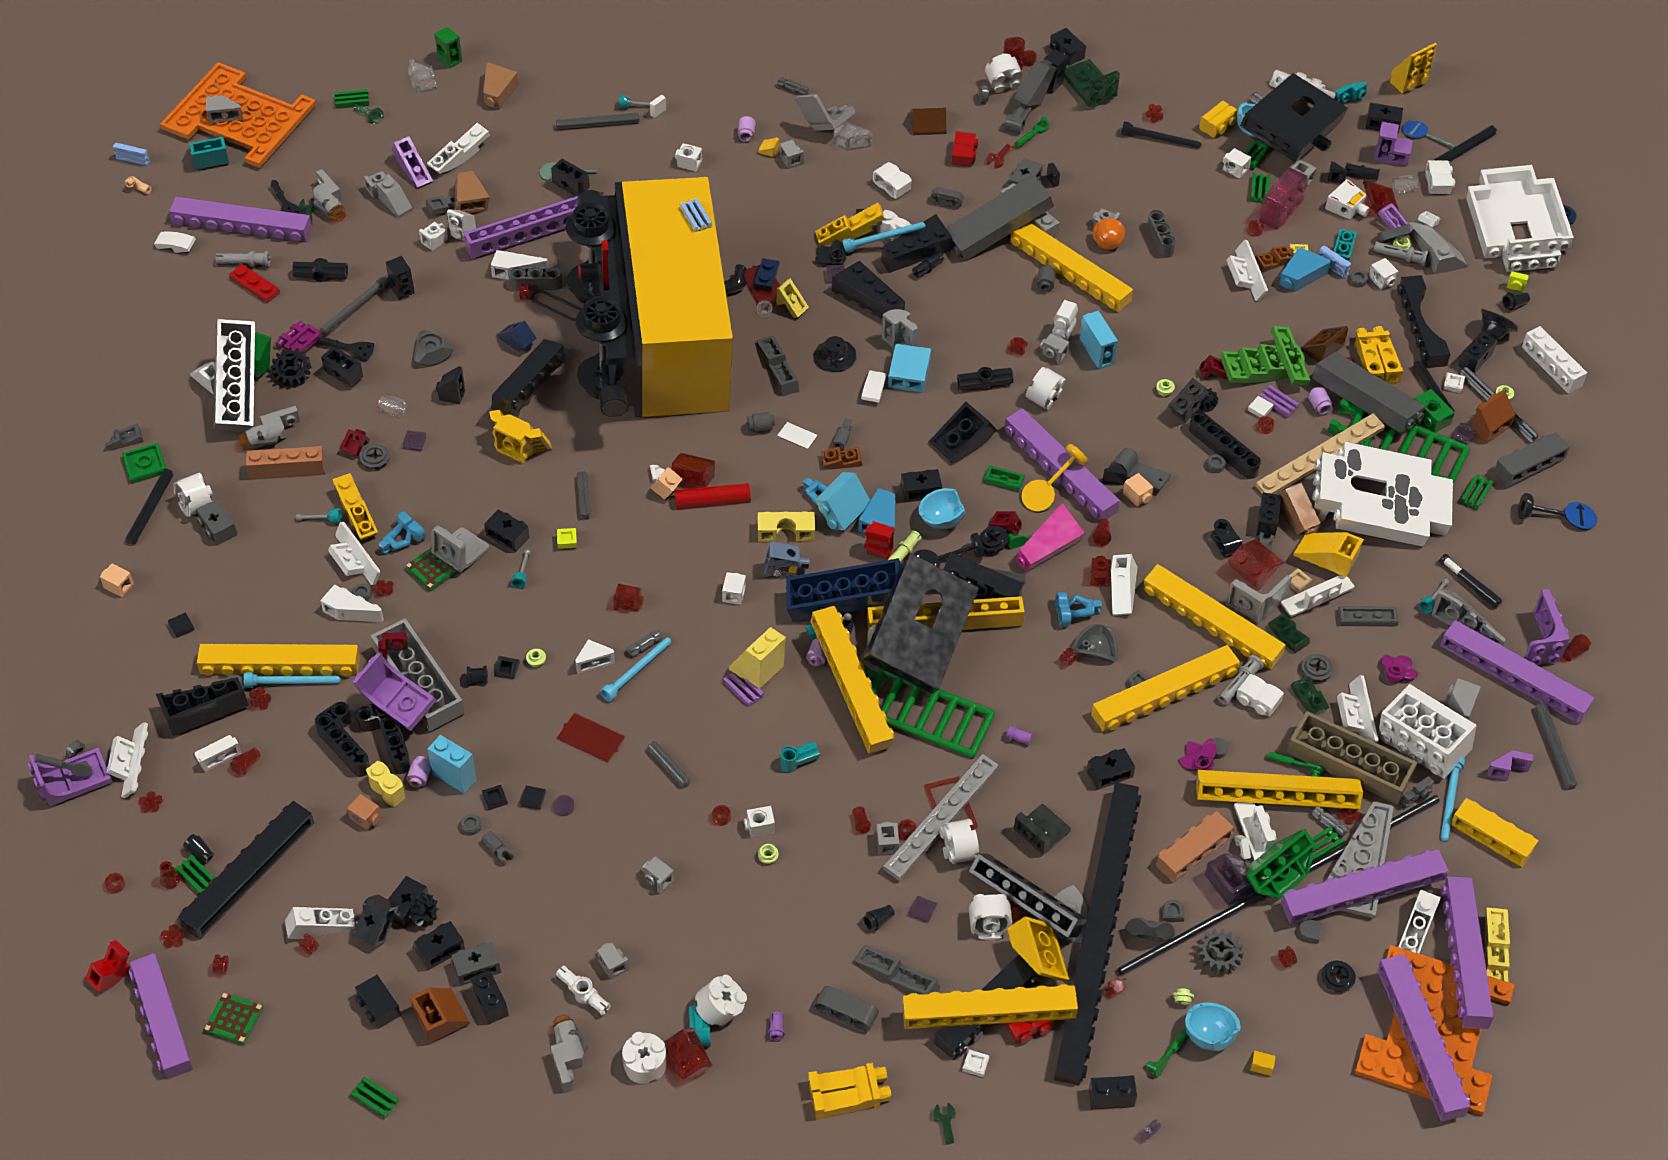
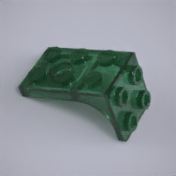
(1091, 83)

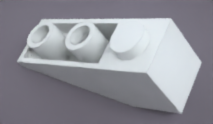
(505, 261)
(1123, 584)
(347, 606)
(318, 921)
(1419, 921)

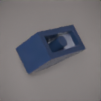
(517, 335)

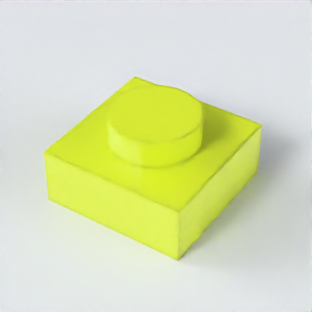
(1517, 281)
(566, 538)

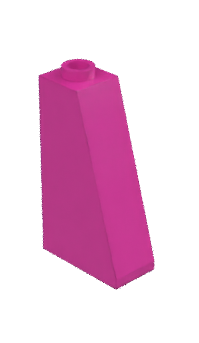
(1053, 537)

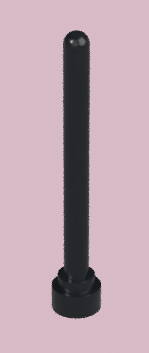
(1129, 129)

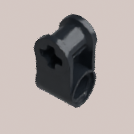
(1225, 537)

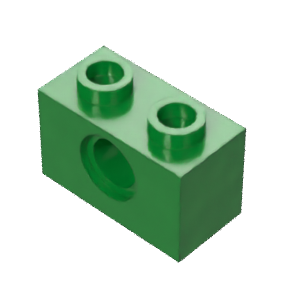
(448, 47)
(1436, 413)

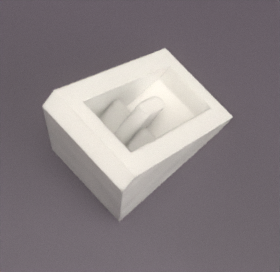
(593, 657)

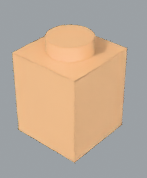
(666, 483)
(1138, 490)
(116, 580)

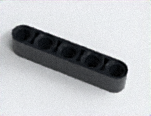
(1224, 444)

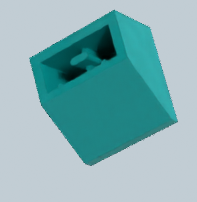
(209, 153)

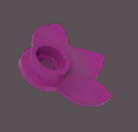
(1398, 668)
(1199, 754)

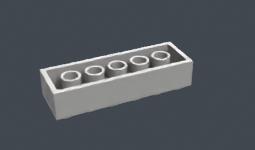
(234, 375)
(423, 670)

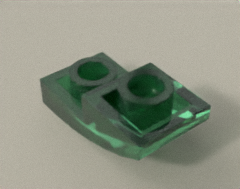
(1286, 631)
(1308, 695)

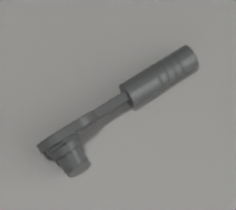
(80, 769)

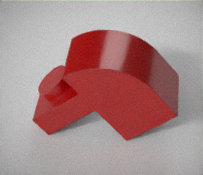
(111, 969)

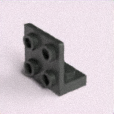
(1041, 828)

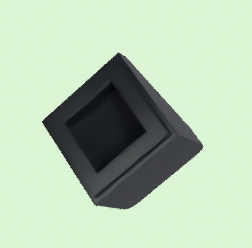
(1336, 173)
(1114, 475)
(507, 667)

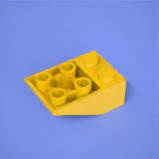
(1413, 70)
(1330, 550)

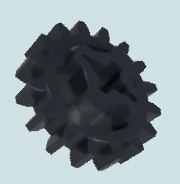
(291, 365)

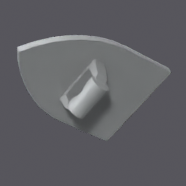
(1072, 897)

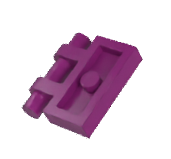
(303, 338)

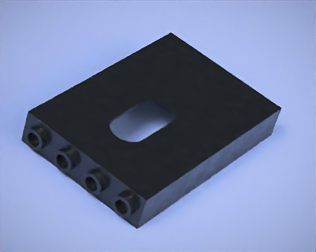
(1284, 128)
(908, 646)

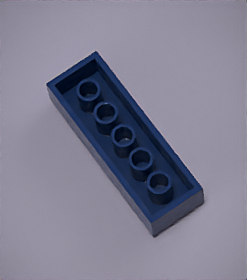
(845, 588)

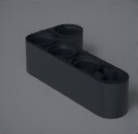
(382, 721)
(334, 728)

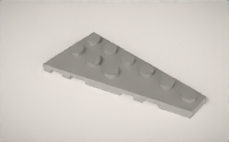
(1366, 850)

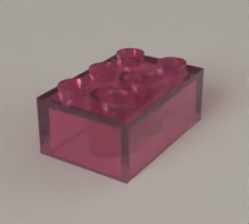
(1283, 198)

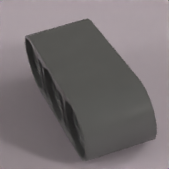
(1161, 233)
(538, 278)
(846, 1008)

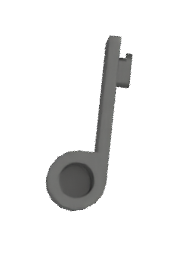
(1129, 461)

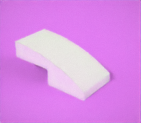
(177, 241)
(874, 386)

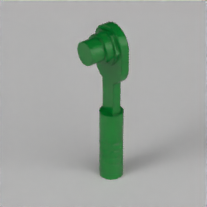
(1040, 127)
(1017, 541)
(1315, 770)
(1158, 1067)

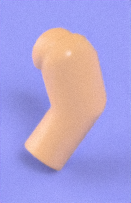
(133, 182)

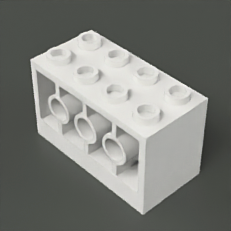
(1426, 731)

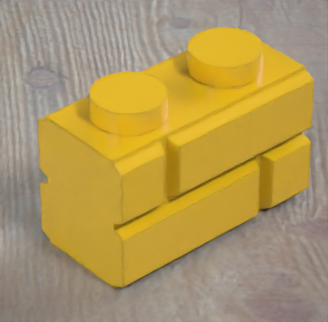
(1218, 119)

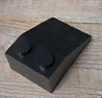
(962, 433)

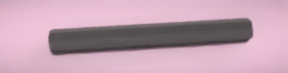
(597, 121)
(1556, 746)

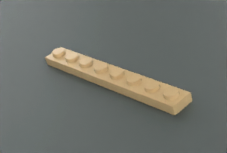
(1304, 464)

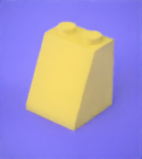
(761, 659)

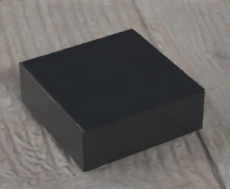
(1053, 175)
(180, 625)
(494, 797)
(533, 797)

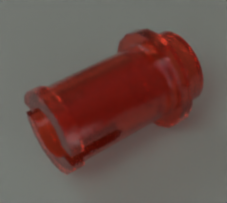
(862, 823)

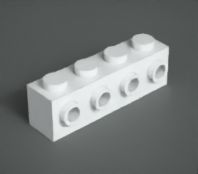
(1554, 359)

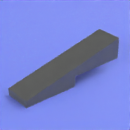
(778, 366)
(894, 972)

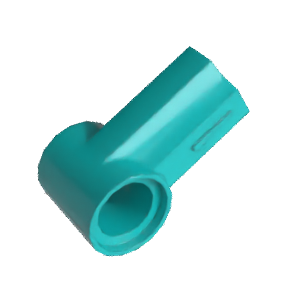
(798, 756)
(700, 1026)

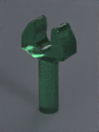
(370, 113)
(308, 209)
(945, 1120)

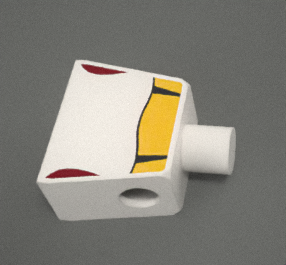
(1347, 201)

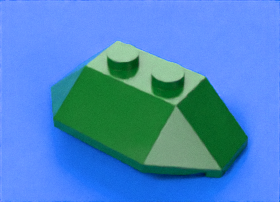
(1282, 865)

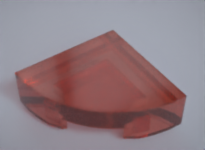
(1014, 912)

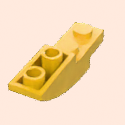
(850, 227)
(354, 507)

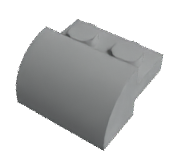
(898, 328)

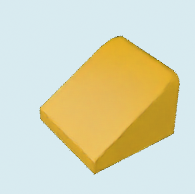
(769, 147)
(1263, 1063)

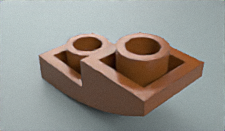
(1277, 257)
(842, 459)

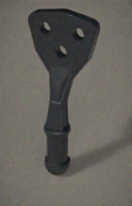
(285, 203)
(354, 347)

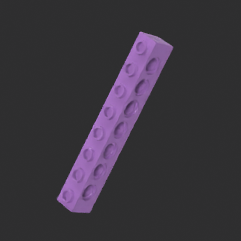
(519, 228)

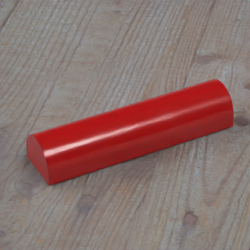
(712, 496)

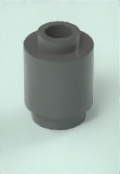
(1046, 278)
(761, 422)

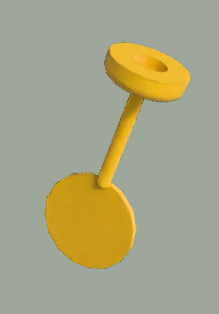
(1039, 494)

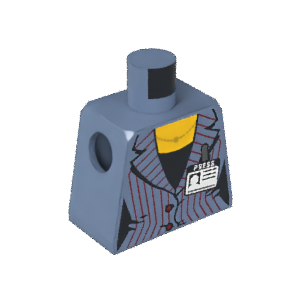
(783, 561)

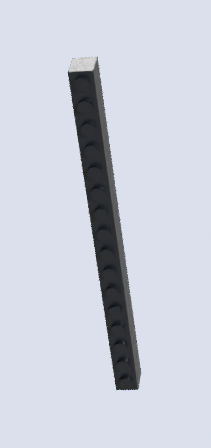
(1097, 934)

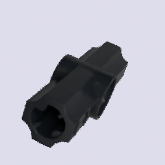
(320, 269)
(985, 378)

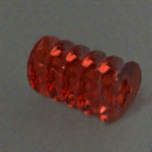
(1015, 47)

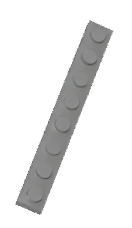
(943, 813)

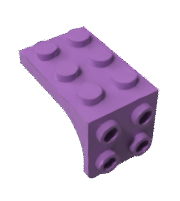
(1552, 629)
(393, 692)
(61, 784)

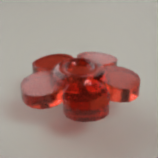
(1155, 113)
(382, 587)
(259, 698)
(151, 802)
(1349, 815)
(173, 936)

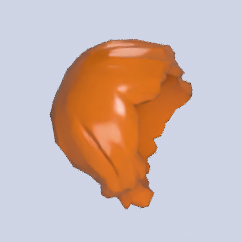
(1108, 233)

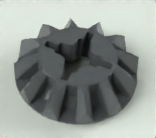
(369, 452)
(1312, 661)

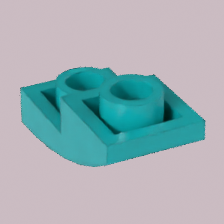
(1351, 92)
(1345, 243)

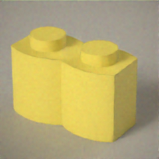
(386, 784)

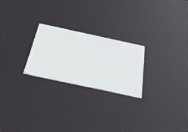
(797, 435)

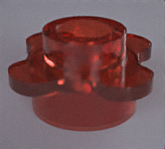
(1017, 345)
(1116, 986)

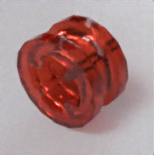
(1029, 58)
(1255, 232)
(524, 290)
(1265, 429)
(1068, 656)
(721, 809)
(906, 823)
(108, 882)
(308, 943)
(1287, 956)
(220, 964)

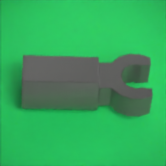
(843, 435)
(495, 845)

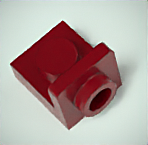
(1212, 366)
(354, 442)
(1008, 520)
(392, 641)

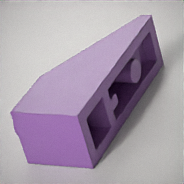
(411, 162)

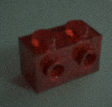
(694, 469)
(687, 1054)

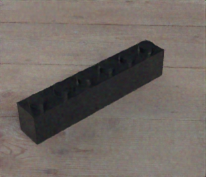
(527, 377)
(955, 1039)

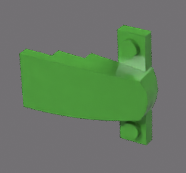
(1267, 361)

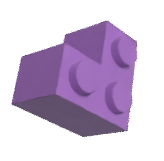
(1390, 147)

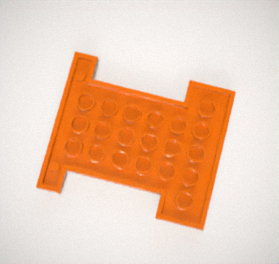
(264, 121)
(1392, 1060)

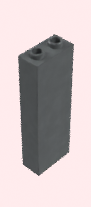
(999, 217)
(1368, 392)

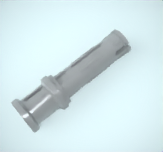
(1409, 254)
(248, 258)
(1251, 667)

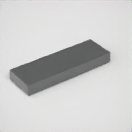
(1367, 616)

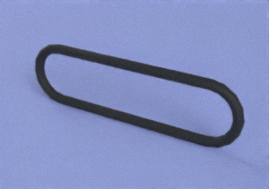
(541, 291)

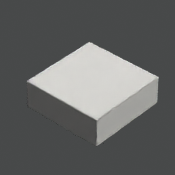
(657, 106)
(1429, 219)
(1454, 383)
(1260, 407)
(976, 1063)

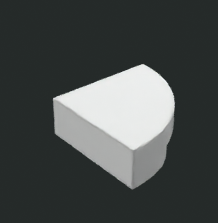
(655, 471)
(1242, 841)

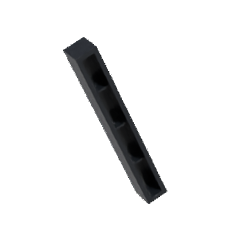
(246, 870)

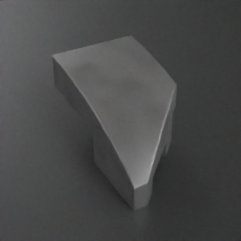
(125, 437)

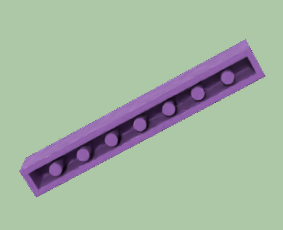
(240, 219)
(1053, 456)
(1517, 671)
(1364, 886)
(1467, 953)
(1423, 1038)

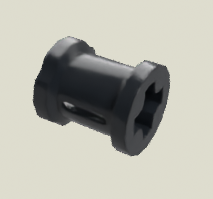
(477, 674)

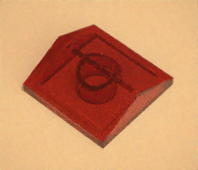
(1379, 196)

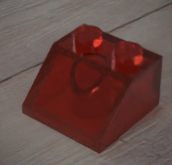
(1255, 563)

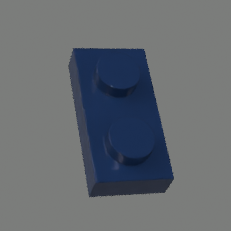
(766, 274)

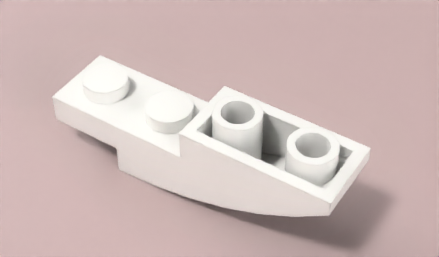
(457, 153)

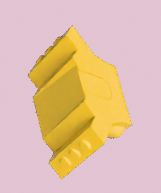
(517, 437)

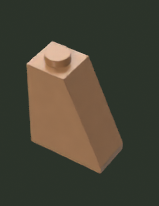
(498, 85)
(470, 193)
(1298, 509)

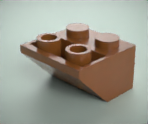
(1493, 417)
(438, 1012)

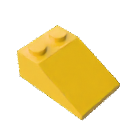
(1038, 947)

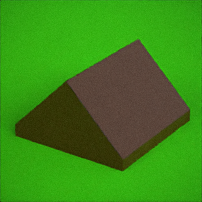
(928, 121)
(1325, 343)

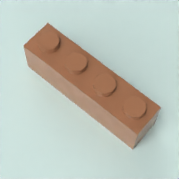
(285, 462)
(1194, 846)

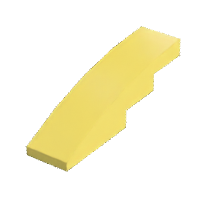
(1497, 943)

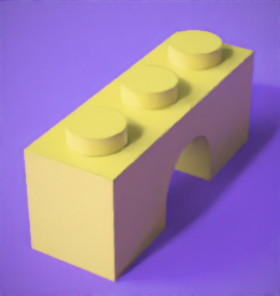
(798, 522)

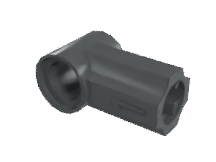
(1018, 118)

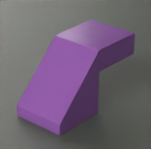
(1502, 766)

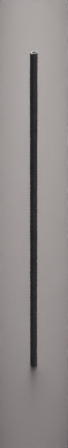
(1256, 897)

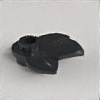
(833, 254)

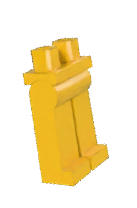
(1378, 354)
(848, 1090)

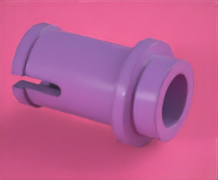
(1019, 735)
(776, 1026)

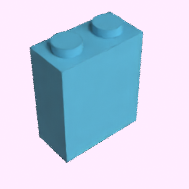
(1098, 340)
(909, 368)
(843, 501)
(452, 764)

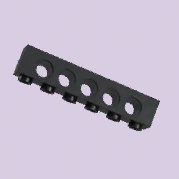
(1028, 895)

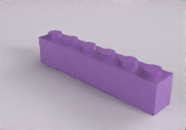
(161, 1016)

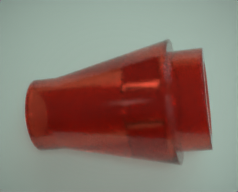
(1102, 533)
(1576, 647)
(243, 762)
(169, 875)

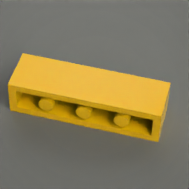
(1494, 832)

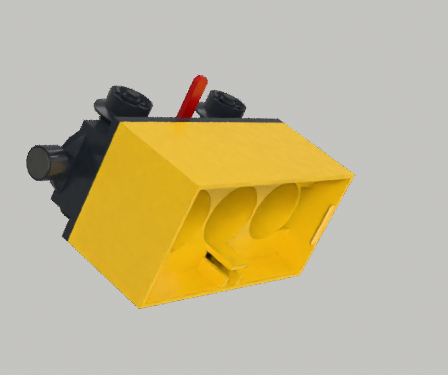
(651, 300)

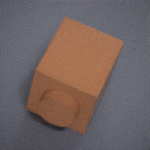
(364, 812)

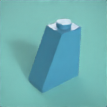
(1303, 269)
(880, 509)

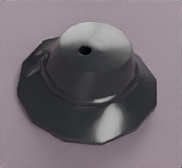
(1496, 325)
(835, 354)

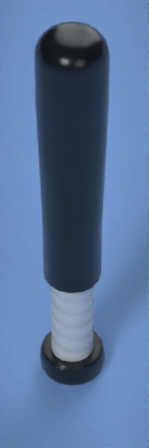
(1484, 592)

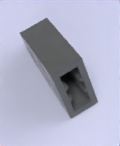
(1036, 83)

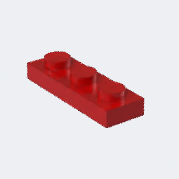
(254, 283)

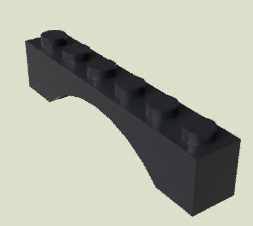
(1432, 347)

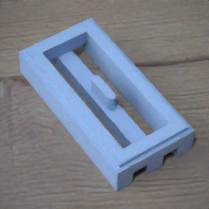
(131, 154)
(684, 207)
(1338, 264)

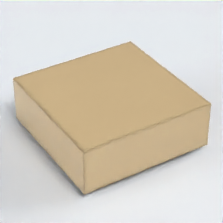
(1299, 580)

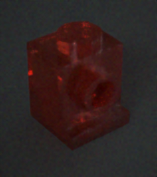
(1100, 568)
(627, 598)

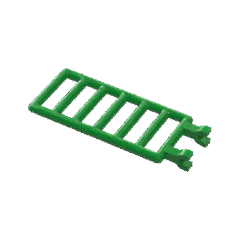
(1346, 407)
(877, 677)

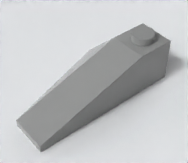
(1441, 254)
(1453, 607)

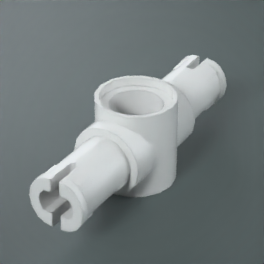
(588, 997)

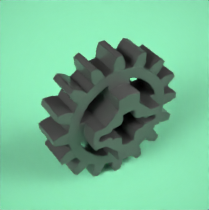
(1230, 954)

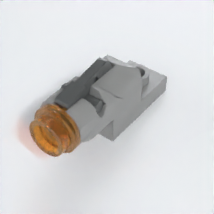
(328, 197)
(271, 428)
(568, 1050)

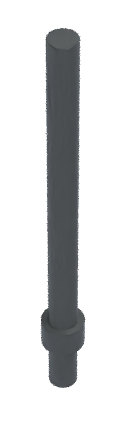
(381, 283)

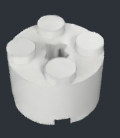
(1003, 73)
(1045, 387)
(192, 493)
(960, 841)
(990, 916)
(720, 1000)
(644, 1057)

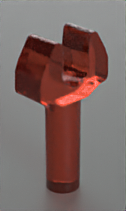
(999, 156)

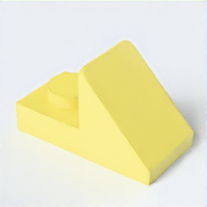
(791, 297)

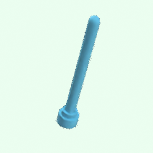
(851, 244)
(252, 680)
(610, 691)
(1450, 800)

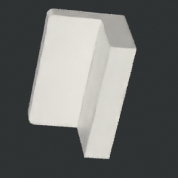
(218, 752)

